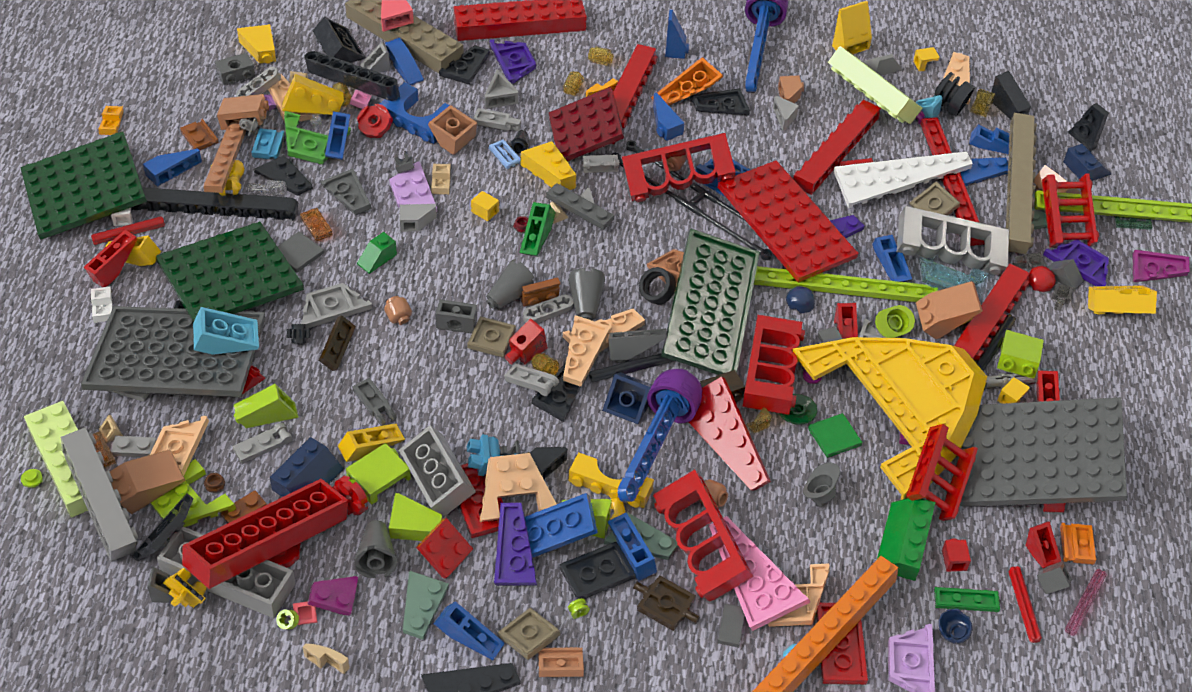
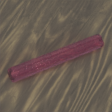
(1085, 602)

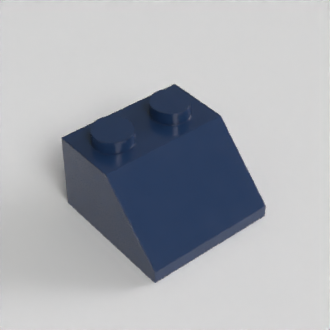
(1083, 161)
(627, 398)

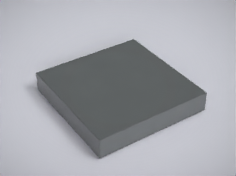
(300, 251)

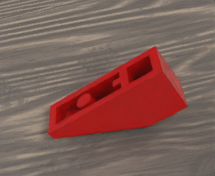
(109, 262)

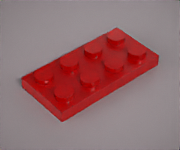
(472, 506)
(847, 660)

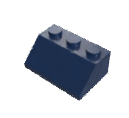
(305, 466)

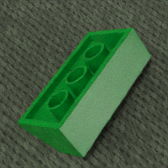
(906, 535)

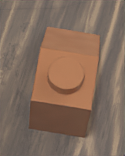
(790, 88)

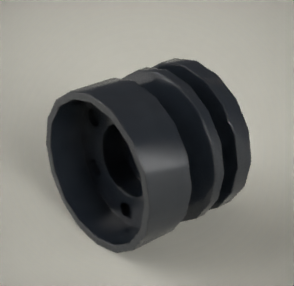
(952, 93)

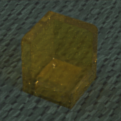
(982, 102)

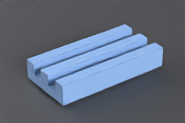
(508, 162)

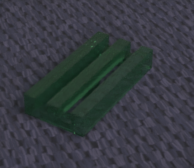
(1133, 223)

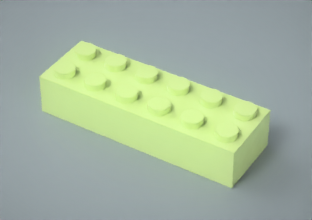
(874, 86)
(46, 430)

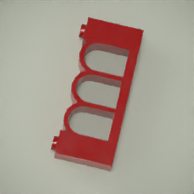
(721, 157)
(768, 395)
(725, 574)

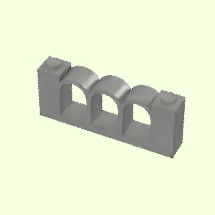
(911, 242)

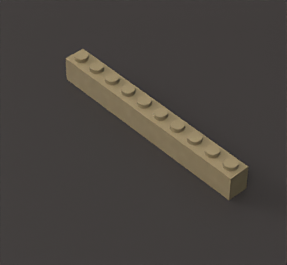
(1020, 183)

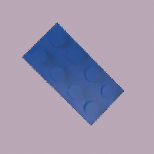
(561, 524)

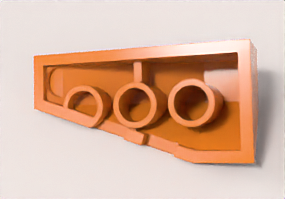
(691, 81)

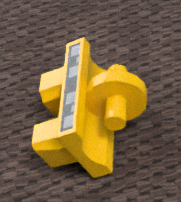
(183, 591)

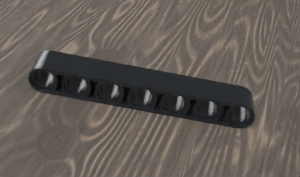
(352, 75)

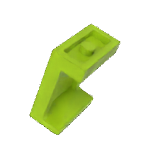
(1020, 354)
(378, 471)

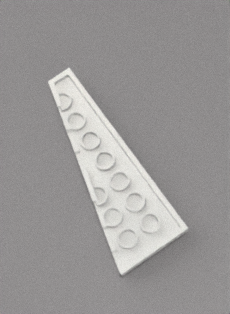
(876, 179)

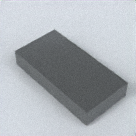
(731, 625)

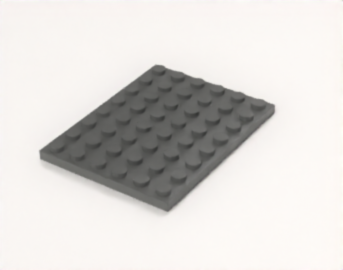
(156, 354)
(1047, 453)

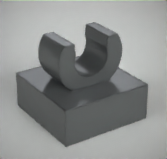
(404, 164)

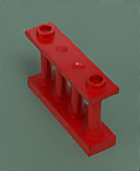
(1055, 219)
(925, 472)

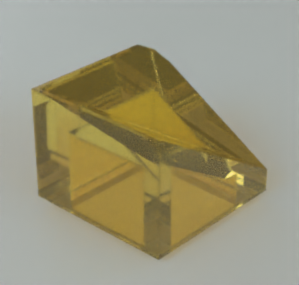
(761, 422)

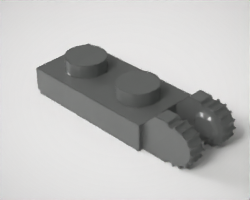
(373, 400)

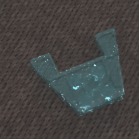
(944, 277)

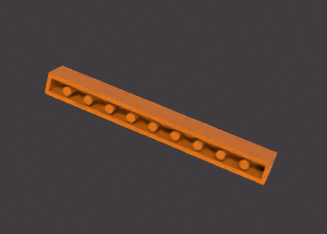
(831, 628)

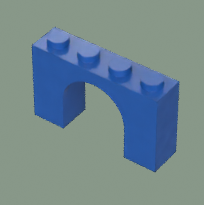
(401, 118)

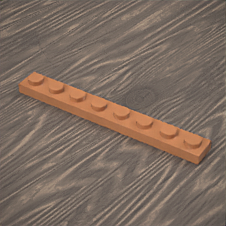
(225, 157)

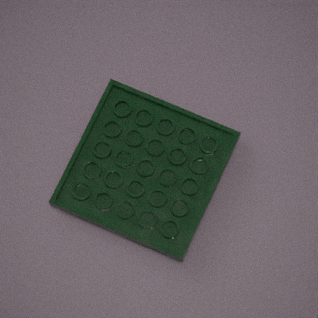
(82, 185)
(229, 271)

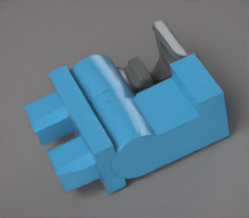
(486, 448)

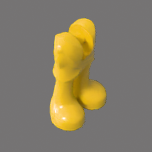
(233, 182)

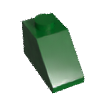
(377, 252)

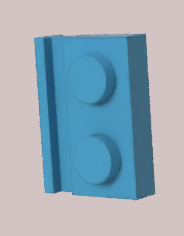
(268, 144)

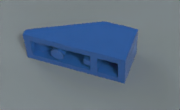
(676, 38)
(667, 121)
(167, 166)
(633, 546)
(467, 630)

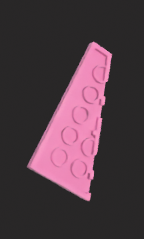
(769, 591)

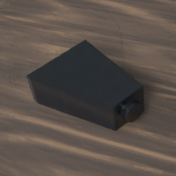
(1009, 96)

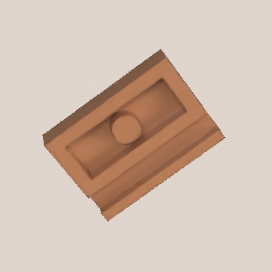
(561, 662)

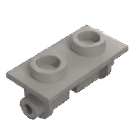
(248, 124)
(600, 163)

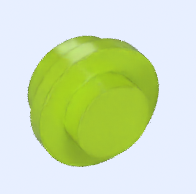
(31, 478)

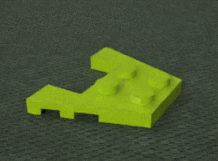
(198, 508)

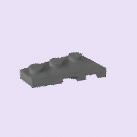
(348, 191)

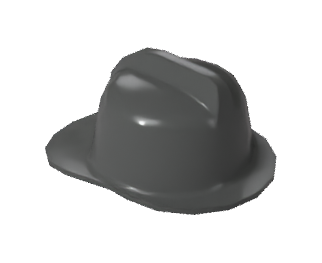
(822, 483)

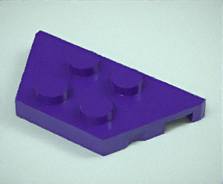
(513, 59)
(1089, 262)

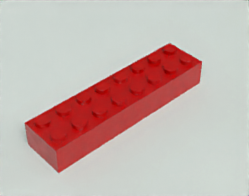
(518, 18)
(264, 533)

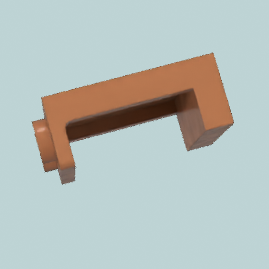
(242, 107)

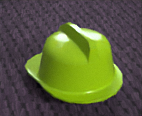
(894, 321)

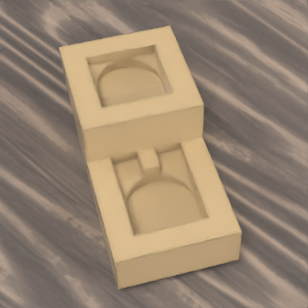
(441, 178)
(321, 655)

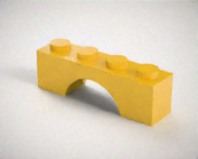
(587, 474)

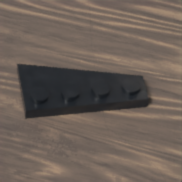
(560, 398)
(478, 679)

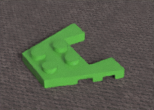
(305, 143)

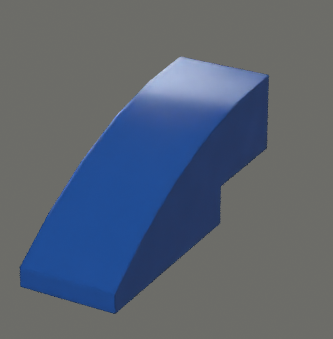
(403, 61)
(337, 135)
(990, 140)
(891, 260)

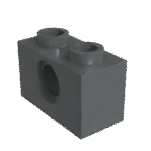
(235, 68)
(456, 316)

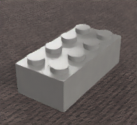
(437, 471)

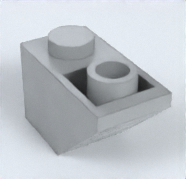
(416, 216)

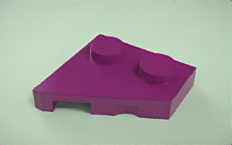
(334, 594)

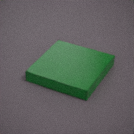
(835, 435)

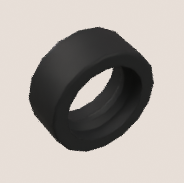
(646, 281)

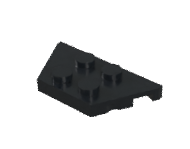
(160, 535)

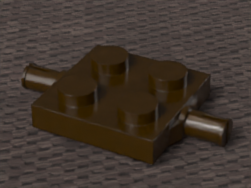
(666, 602)

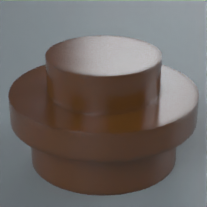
(214, 482)

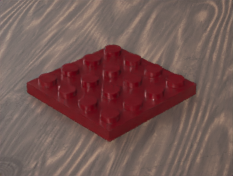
(586, 124)

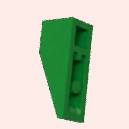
(537, 228)

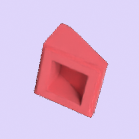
(306, 613)

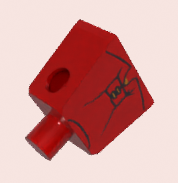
(527, 343)

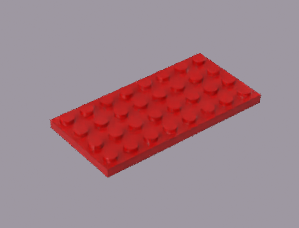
(787, 221)

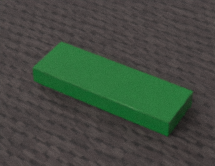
(966, 599)

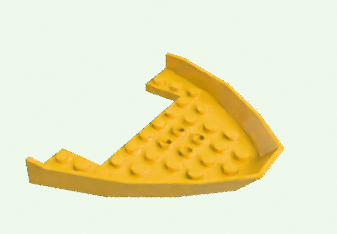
(913, 384)

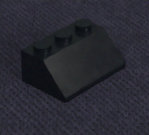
(337, 41)

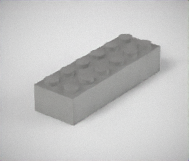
(98, 494)
(258, 588)

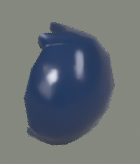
(801, 299)
(959, 622)

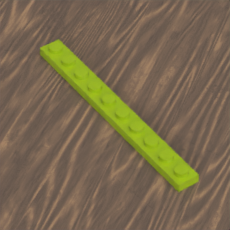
(1126, 207)
(845, 285)

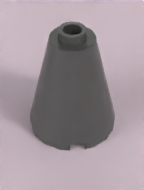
(509, 285)
(586, 291)
(375, 551)

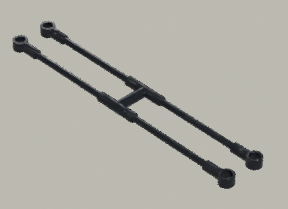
(690, 205)

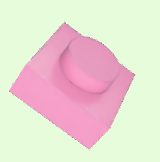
(360, 99)

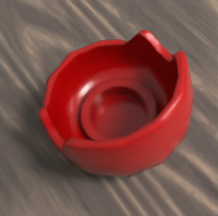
(1041, 279)

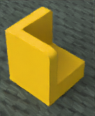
(923, 56)
(485, 206)
(1013, 391)

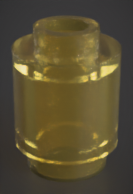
(600, 55)
(573, 83)
(343, 88)
(545, 363)

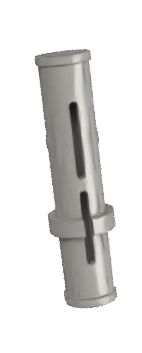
(1002, 379)

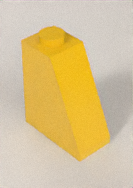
(258, 42)

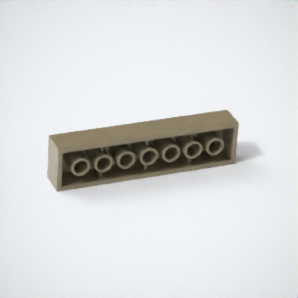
(422, 40)

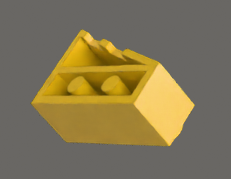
(311, 97)
(549, 165)
(1122, 299)

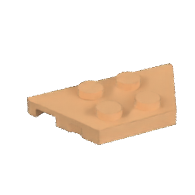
(181, 440)

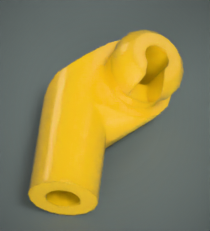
(618, 507)

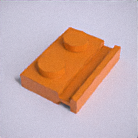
(1078, 543)

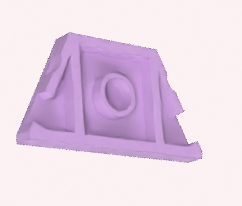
(411, 187)
(912, 660)

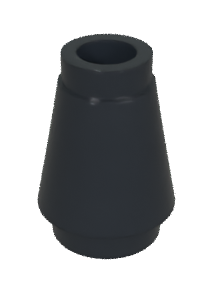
(520, 141)

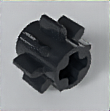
(298, 333)

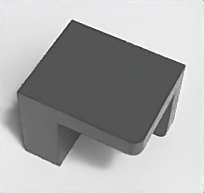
(1054, 577)

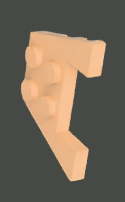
(513, 477)
(806, 614)

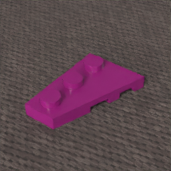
(1158, 266)

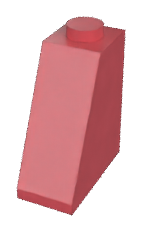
(395, 14)

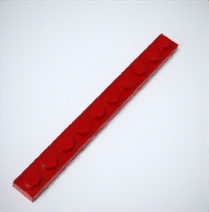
(952, 182)

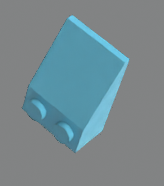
(224, 332)

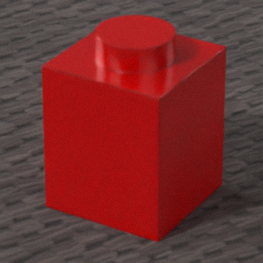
(956, 555)

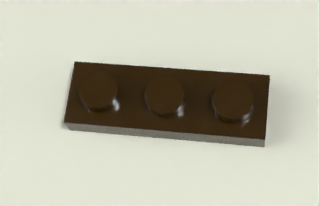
(337, 343)

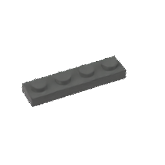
(580, 206)

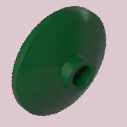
(806, 411)

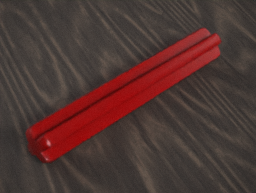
(134, 228)
(1025, 605)

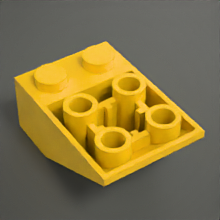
(853, 28)

